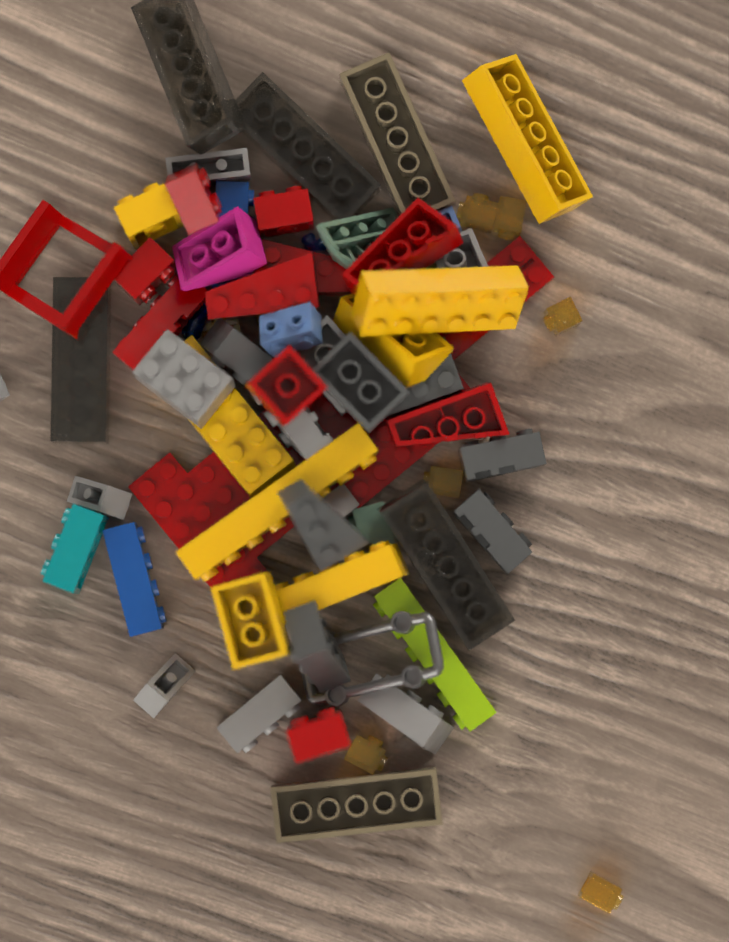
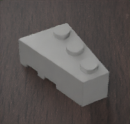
(301, 433)
(409, 716)

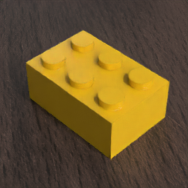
(148, 214)
(251, 620)

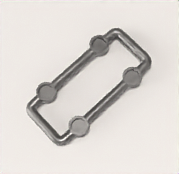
(412, 676)

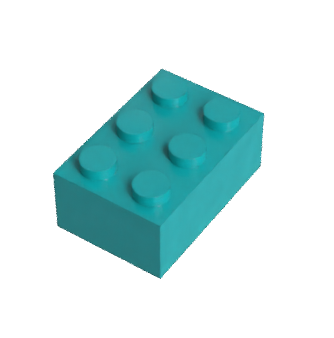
(74, 548)

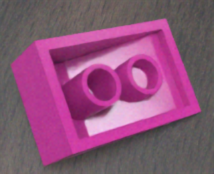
(219, 251)

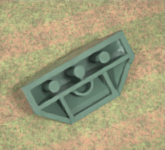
(351, 236)

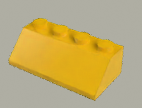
(406, 356)

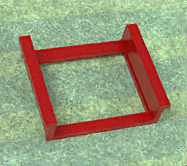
(28, 247)

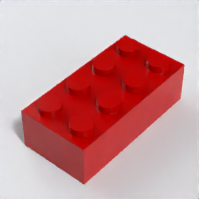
(318, 735)

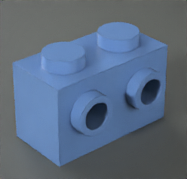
(292, 326)

